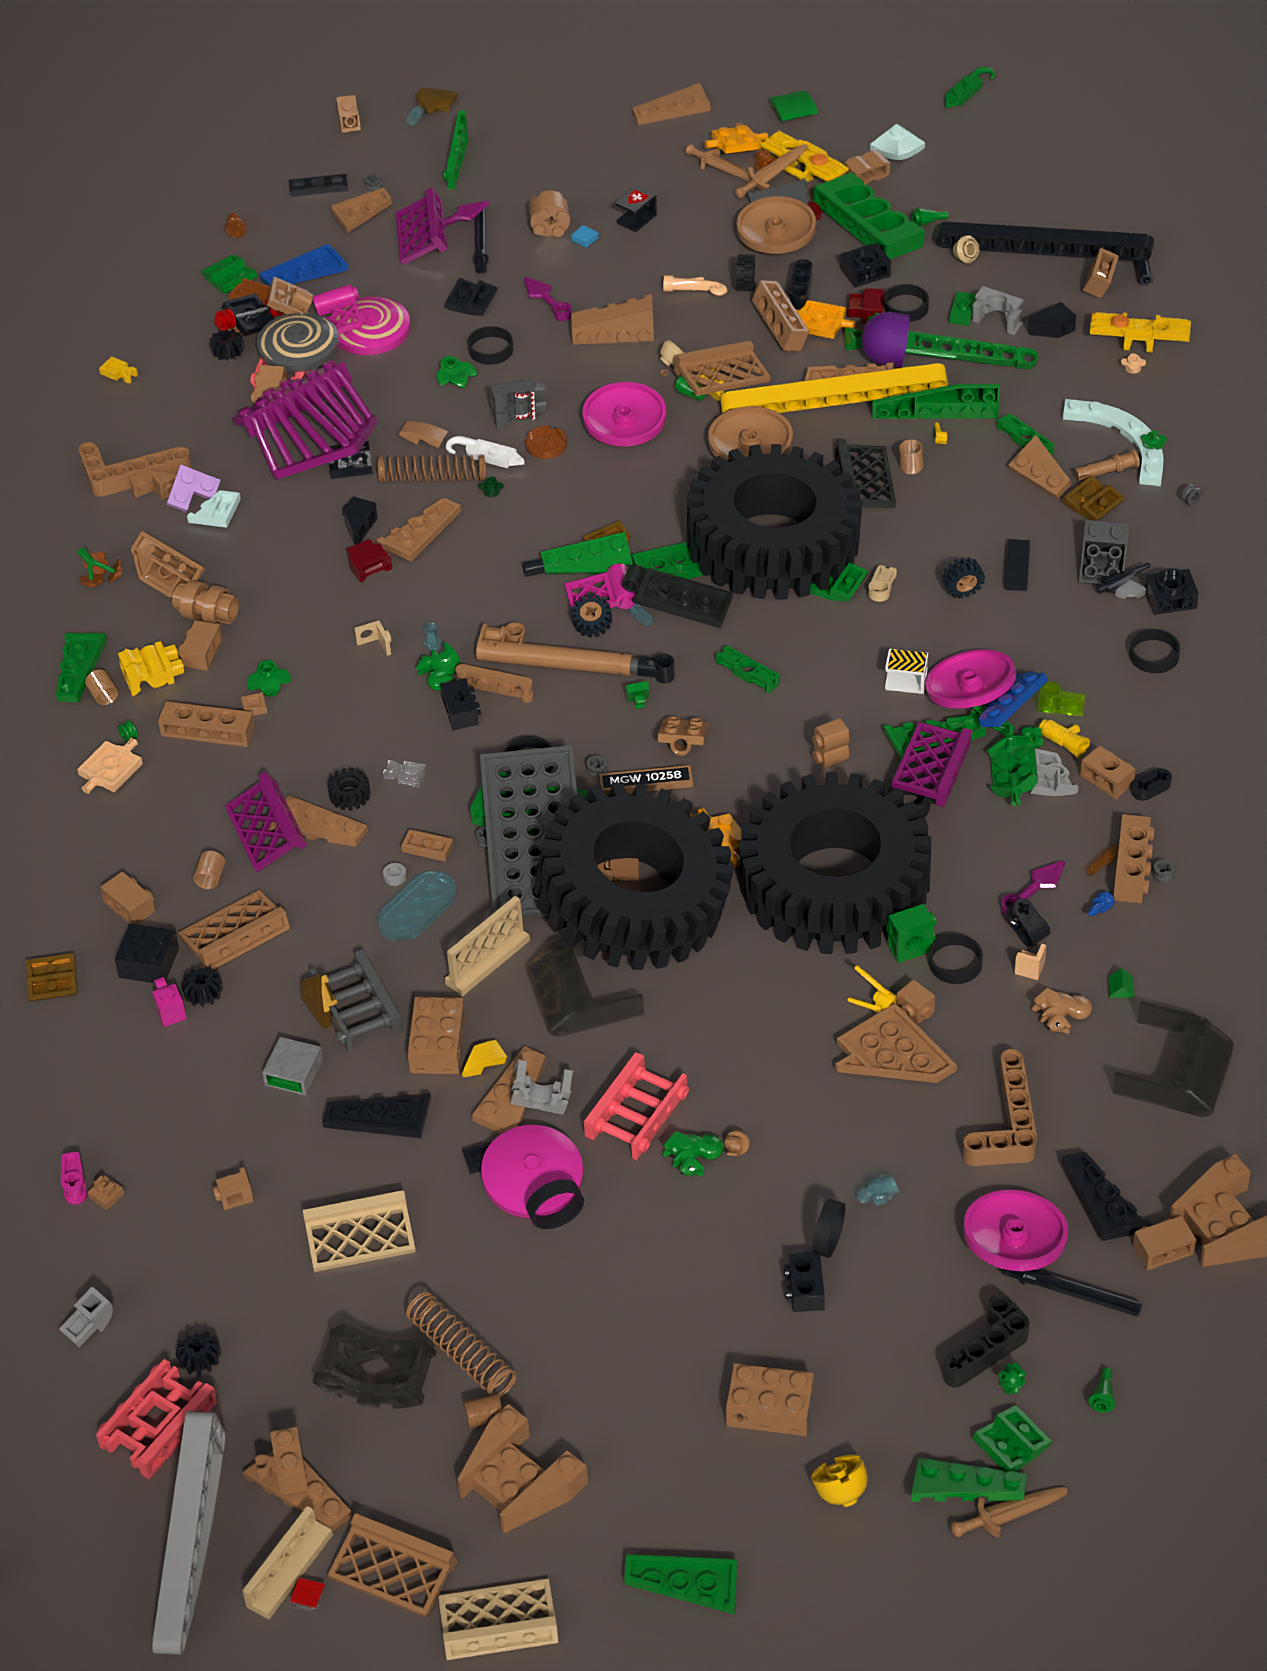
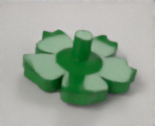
(1153, 440)
(1035, 734)

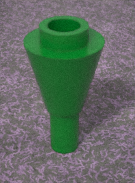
(925, 216)
(1102, 1397)

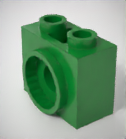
(910, 933)

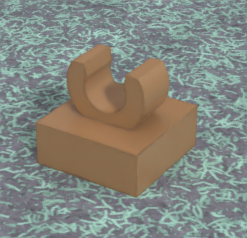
(105, 1192)

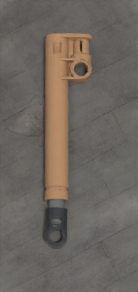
(510, 647)

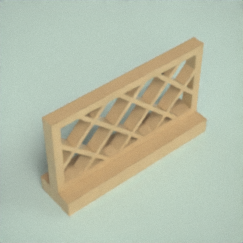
(496, 950)
(359, 1211)
(500, 1635)

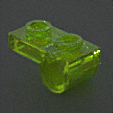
(1055, 701)

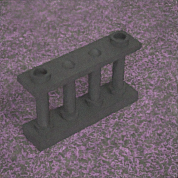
(379, 1001)

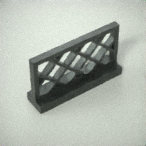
(848, 461)

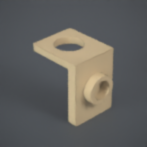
(377, 633)

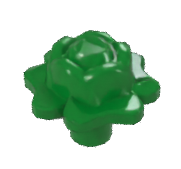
(1012, 1378)

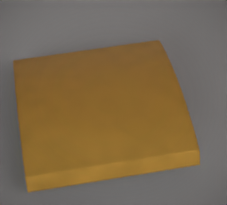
(1093, 499)
(51, 977)

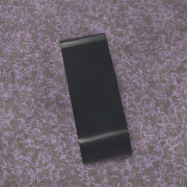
(801, 283)

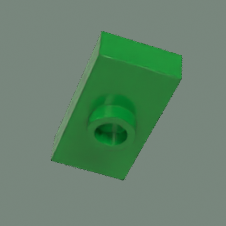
(962, 309)

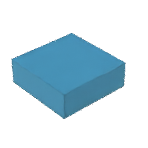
(584, 236)

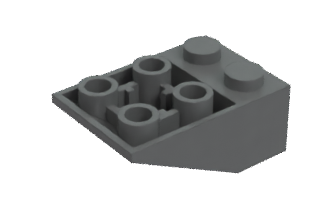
(1103, 550)

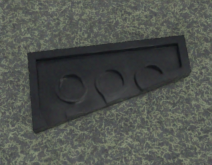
(389, 1117)
(1102, 1200)

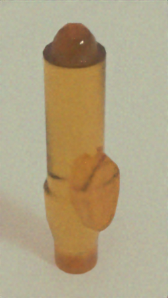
(1104, 859)

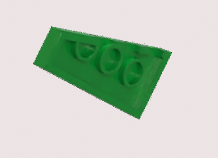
(458, 150)
(588, 556)
(79, 660)

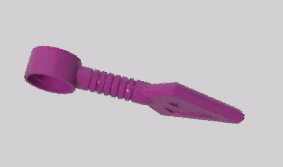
(465, 212)
(541, 290)
(1041, 878)

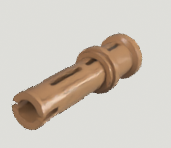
(1115, 463)

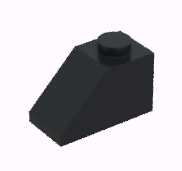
(1052, 322)
(359, 518)

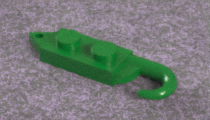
(967, 87)

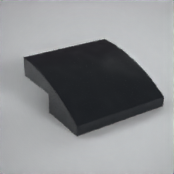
(471, 297)
(352, 465)

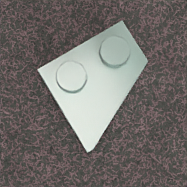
(216, 510)

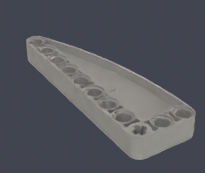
(189, 1529)

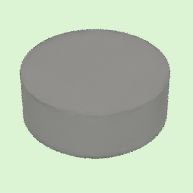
(394, 874)

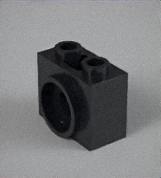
(865, 265)
(1171, 591)

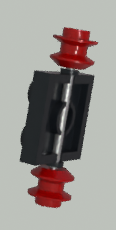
(246, 314)

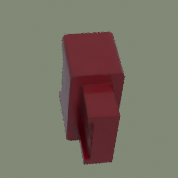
(866, 303)
(368, 559)

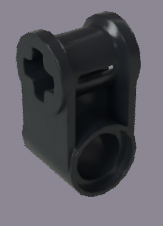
(1028, 924)

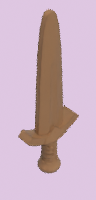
(713, 159)
(767, 173)
(998, 1514)

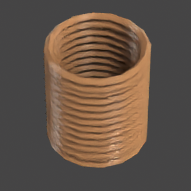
(911, 456)
(101, 687)
(209, 869)
(482, 1410)

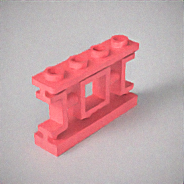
(169, 1432)

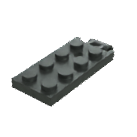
(683, 596)

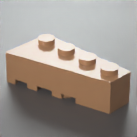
(615, 323)

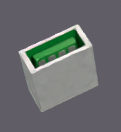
(292, 1066)

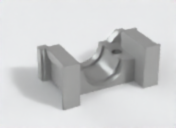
(994, 300)
(546, 1098)

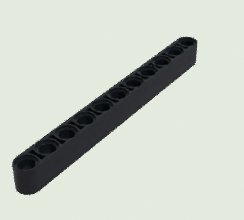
(1047, 240)

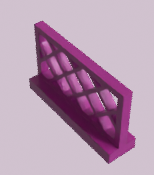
(434, 223)
(948, 766)
(286, 828)

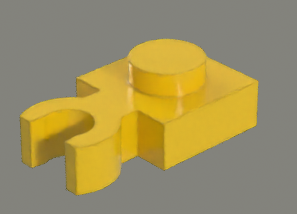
(116, 369)

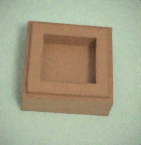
(254, 703)

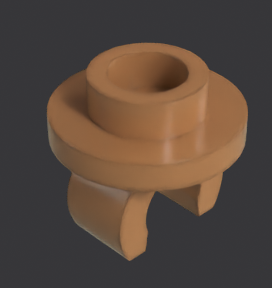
(737, 1143)

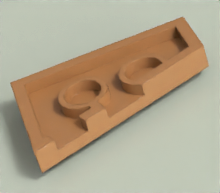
(360, 208)
(1040, 469)

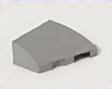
(1052, 776)

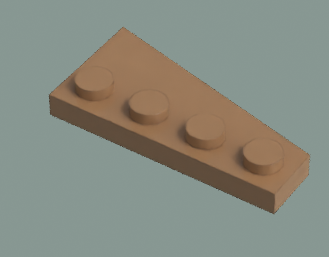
(823, 372)

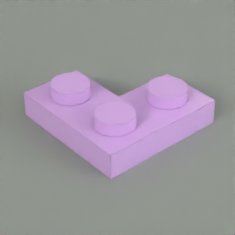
(188, 483)

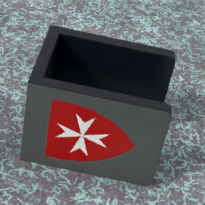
(638, 211)

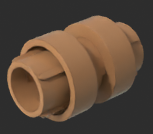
(199, 601)

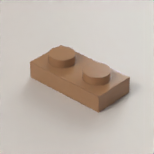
(427, 845)

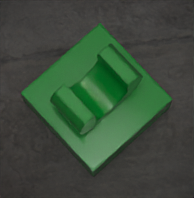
(638, 693)

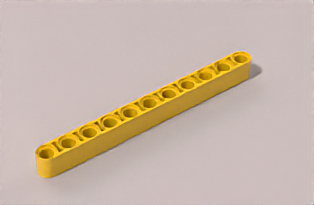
(837, 389)

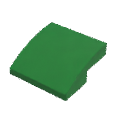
(793, 105)
(228, 273)
(845, 586)
(1012, 1439)

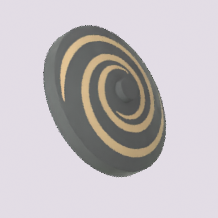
(298, 342)

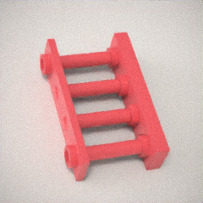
(623, 1088)

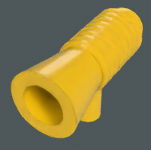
(1065, 737)

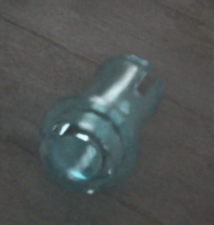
(432, 638)

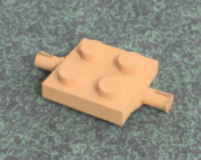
(110, 766)

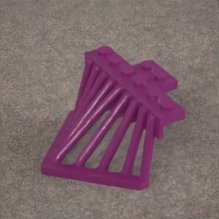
(301, 395)

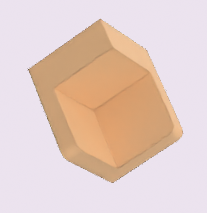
(1030, 964)

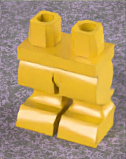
(150, 665)

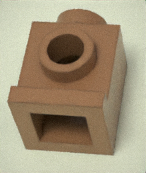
(233, 1190)

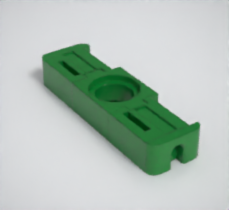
(1016, 428)
(759, 675)

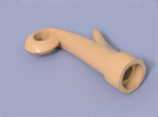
(699, 283)

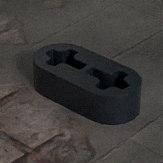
(1151, 784)

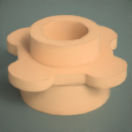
(1133, 363)

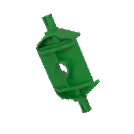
(1007, 755)

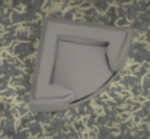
(1130, 589)

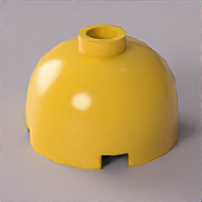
(842, 1481)

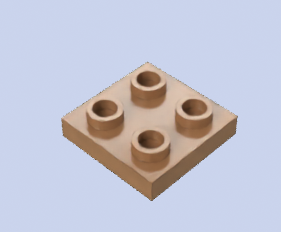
(288, 297)
(692, 731)

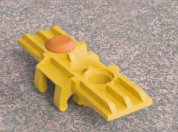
(815, 158)
(1140, 329)

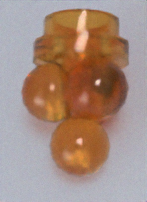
(762, 159)
(235, 226)

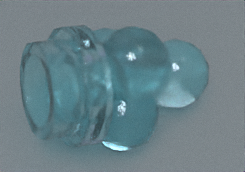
(878, 1190)

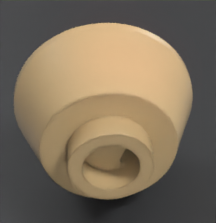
(966, 249)
(669, 352)

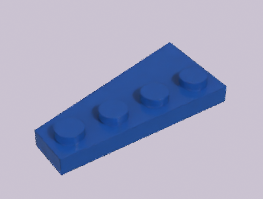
(308, 266)
(1006, 705)

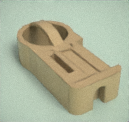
(883, 582)

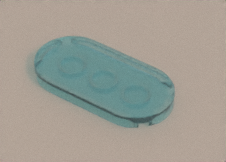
(417, 906)

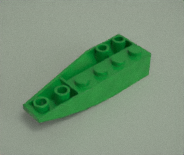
(946, 402)

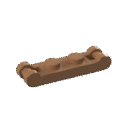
(497, 682)

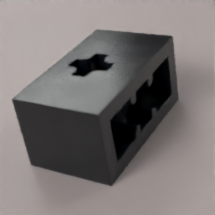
(460, 704)

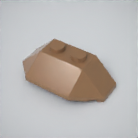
(161, 565)

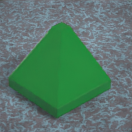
(853, 338)

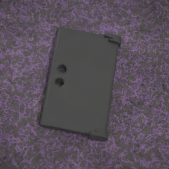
(793, 190)

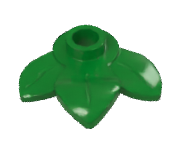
(455, 373)
(268, 678)

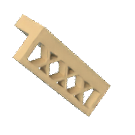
(286, 1564)

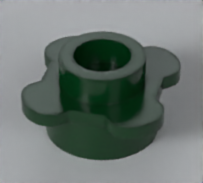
(491, 487)

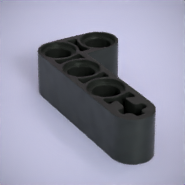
(961, 1364)

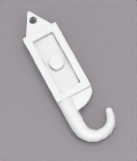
(494, 453)

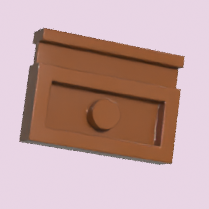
(250, 287)

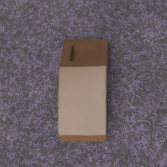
(348, 114)
(150, 481)

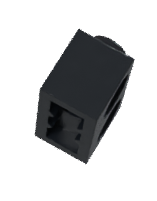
(808, 1282)

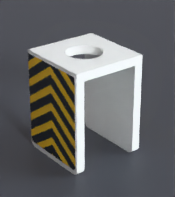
(906, 671)

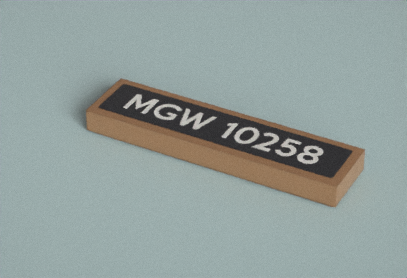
(656, 778)

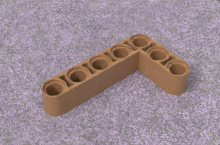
(115, 477)
(1018, 1142)

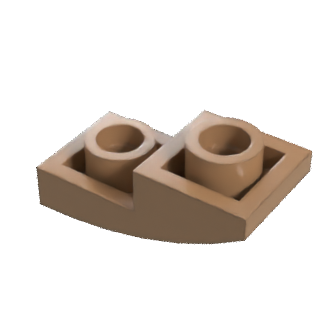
(414, 431)

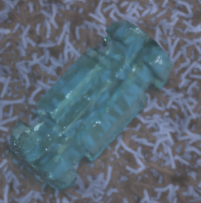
(415, 115)
(641, 615)

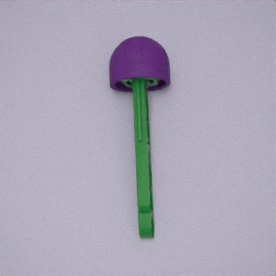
(888, 339)

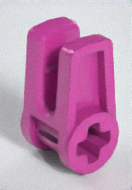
(73, 1178)

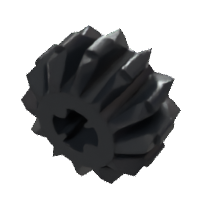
(226, 344)
(201, 986)
(198, 1352)

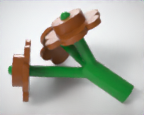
(97, 567)

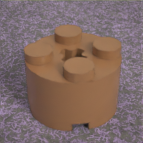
(549, 214)

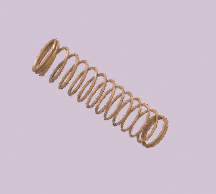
(481, 471)
(492, 1384)

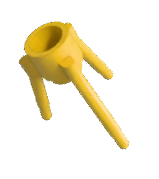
(883, 998)

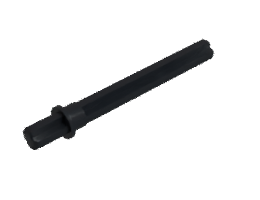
(481, 258)
(1076, 1290)

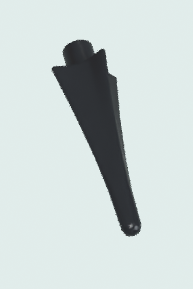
(1113, 582)

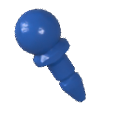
(1101, 903)

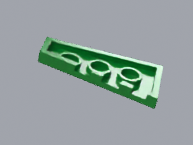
(901, 736)
(958, 1480)
(689, 1579)

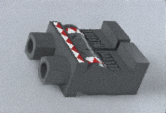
(516, 401)

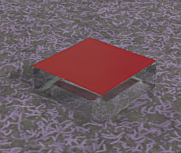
(307, 1595)

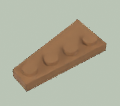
(677, 104)
(421, 530)
(325, 824)
(495, 1110)
(326, 1504)

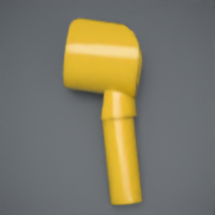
(941, 437)

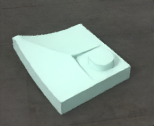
(897, 144)

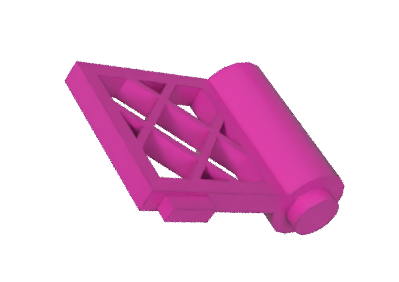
(335, 302)
(613, 584)

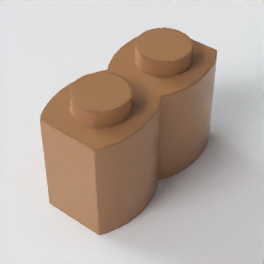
(869, 166)
(831, 743)

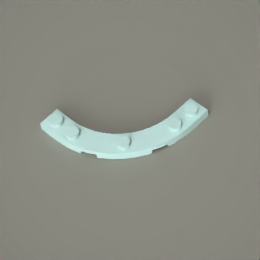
(1130, 428)

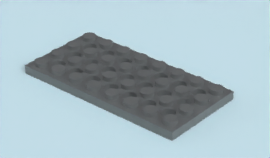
(497, 825)

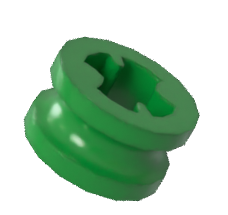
(127, 731)

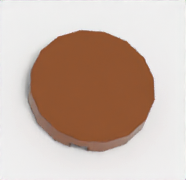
(546, 442)

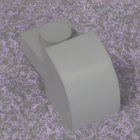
(91, 1314)

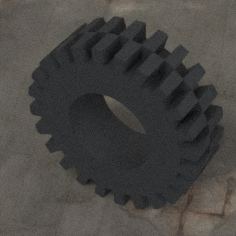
(771, 556)
(833, 818)
(626, 919)

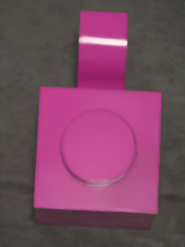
(168, 1003)

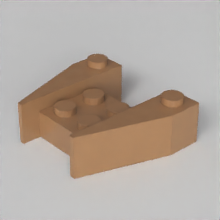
(1219, 1218)
(512, 1479)

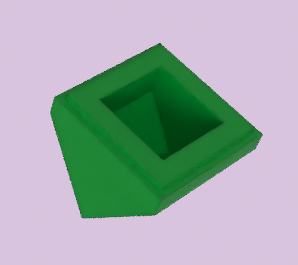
(1121, 984)

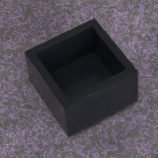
(146, 953)

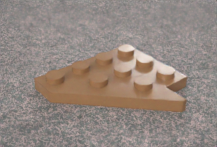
(893, 1048)

